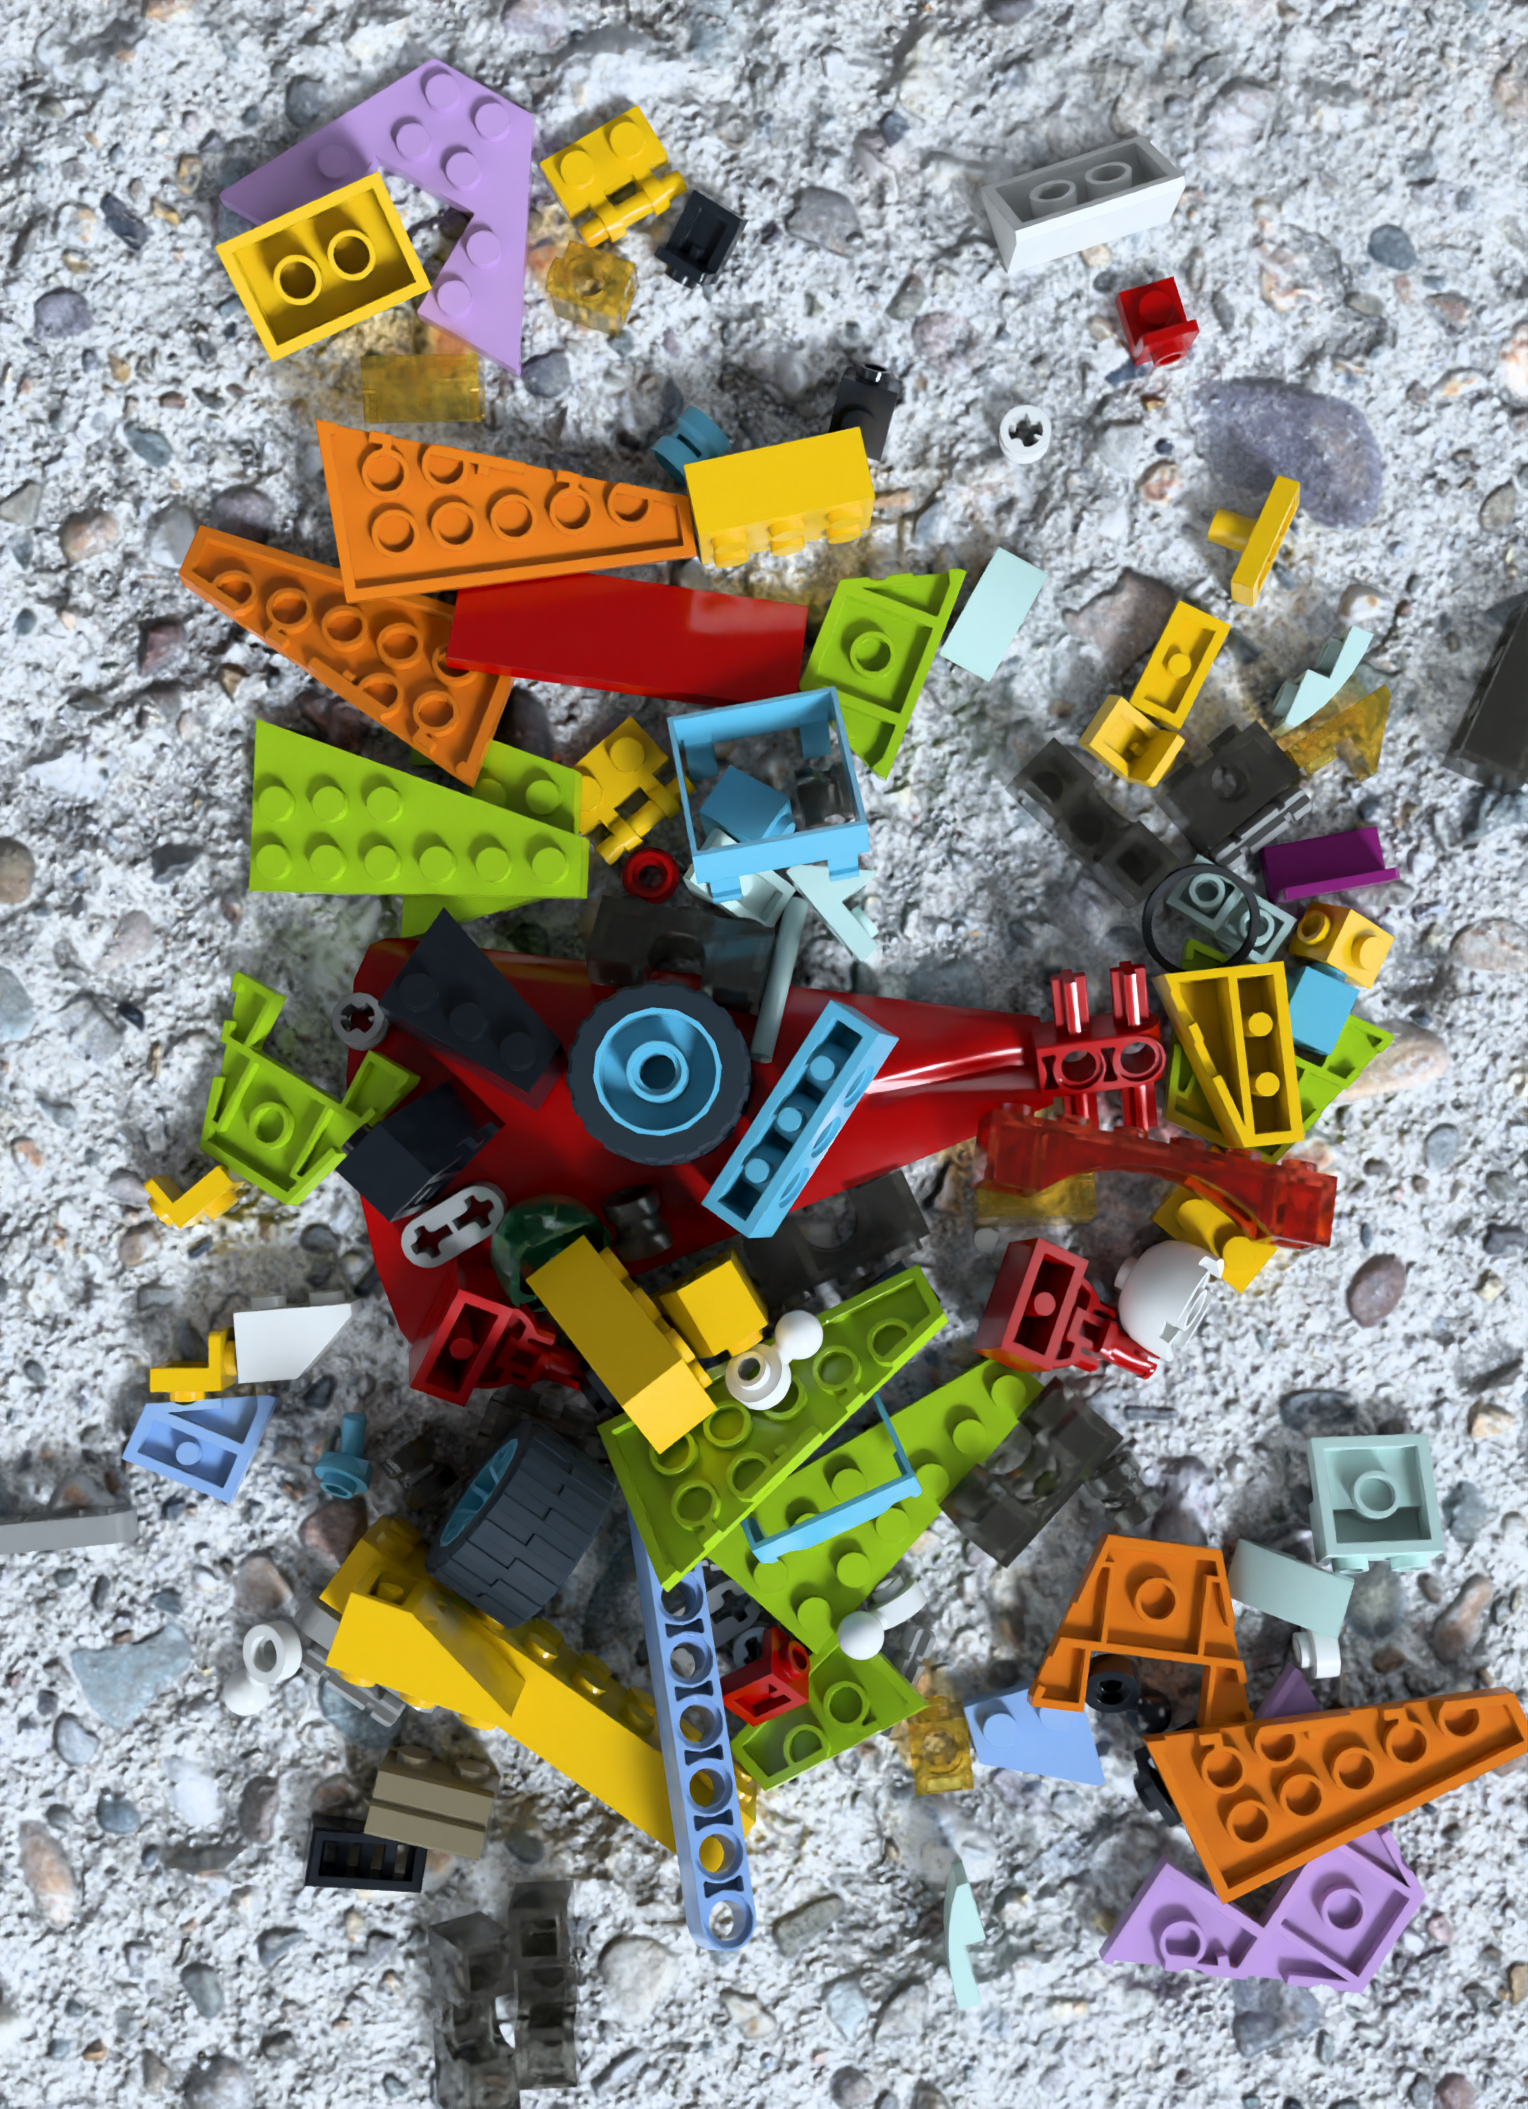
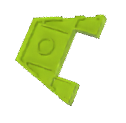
(515, 783)
(1318, 1084)
(275, 1121)

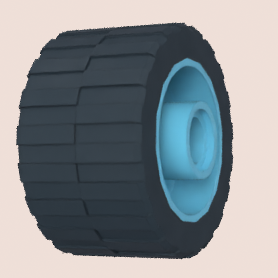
(659, 1073)
(521, 1523)

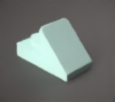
(763, 893)
(826, 899)

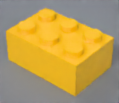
(324, 266)
(780, 497)
(625, 1341)

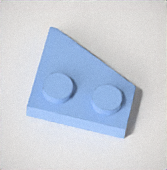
(202, 1441)
(1032, 1738)

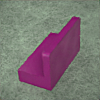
(1324, 866)

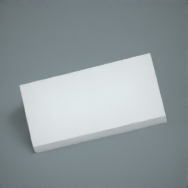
(1081, 202)

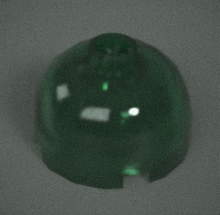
(536, 1233)

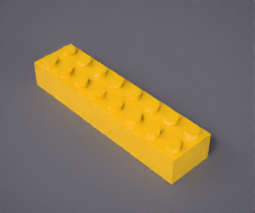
(568, 1705)

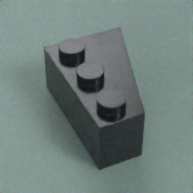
(473, 1016)
(418, 1149)

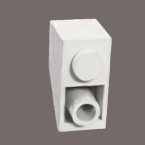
(289, 1339)

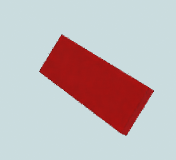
(631, 638)

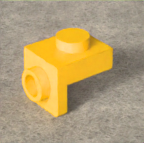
(1130, 743)
(1342, 941)
(208, 1197)
(191, 1379)

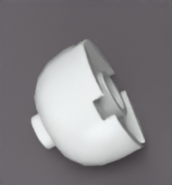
(1166, 1294)

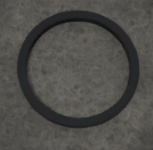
(1154, 896)

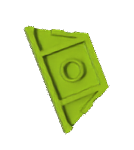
(878, 655)

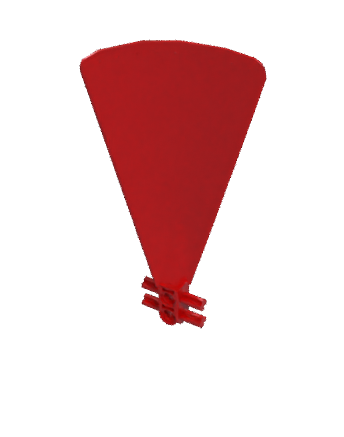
(924, 1099)

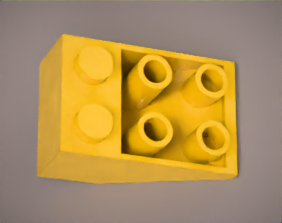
(419, 1644)

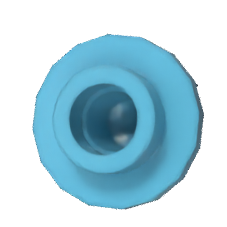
(346, 1471)

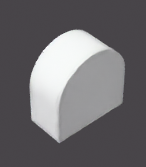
(985, 1239)

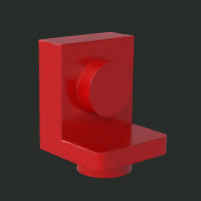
(1156, 323)
(771, 1683)

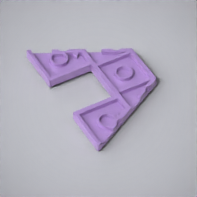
(455, 146)
(1321, 1927)

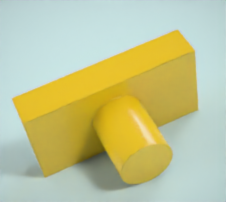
(1256, 539)

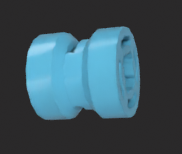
(693, 441)

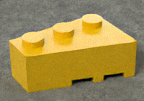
(1239, 1047)
(714, 1307)

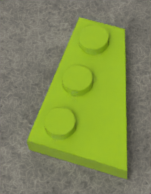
(845, 1707)

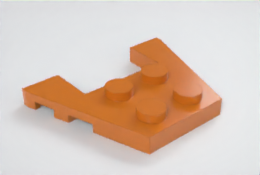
(1153, 1604)

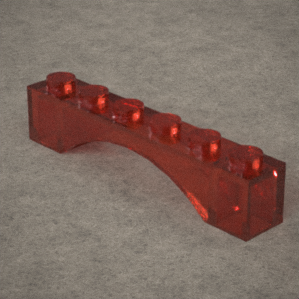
(1267, 1201)

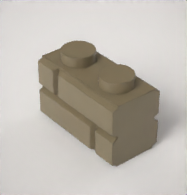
(433, 1802)

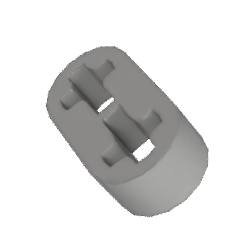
(461, 1235)
(726, 1625)

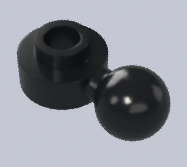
(1116, 1688)

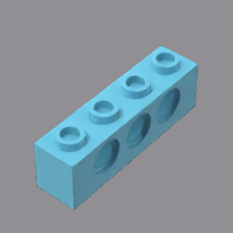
(799, 1120)

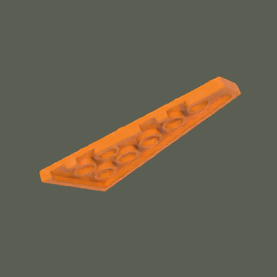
(460, 519)
(372, 653)
(1303, 1784)

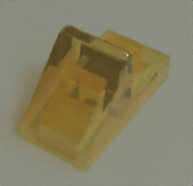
(1354, 734)

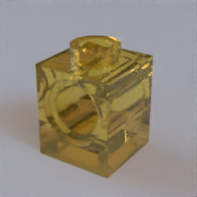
(608, 308)
(946, 1769)

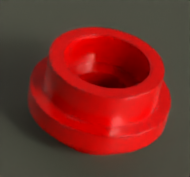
(651, 858)

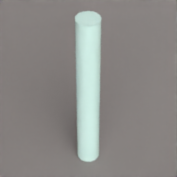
(778, 980)

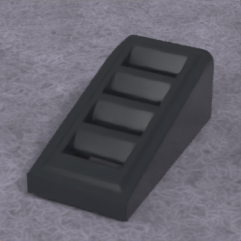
(340, 1875)

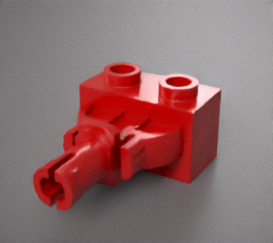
(1051, 1316)
(484, 1341)

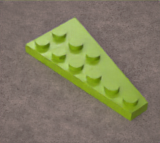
(368, 829)
(942, 1440)
(739, 1454)

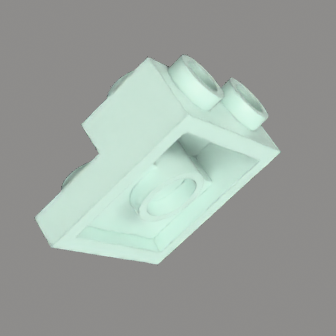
(1373, 1502)

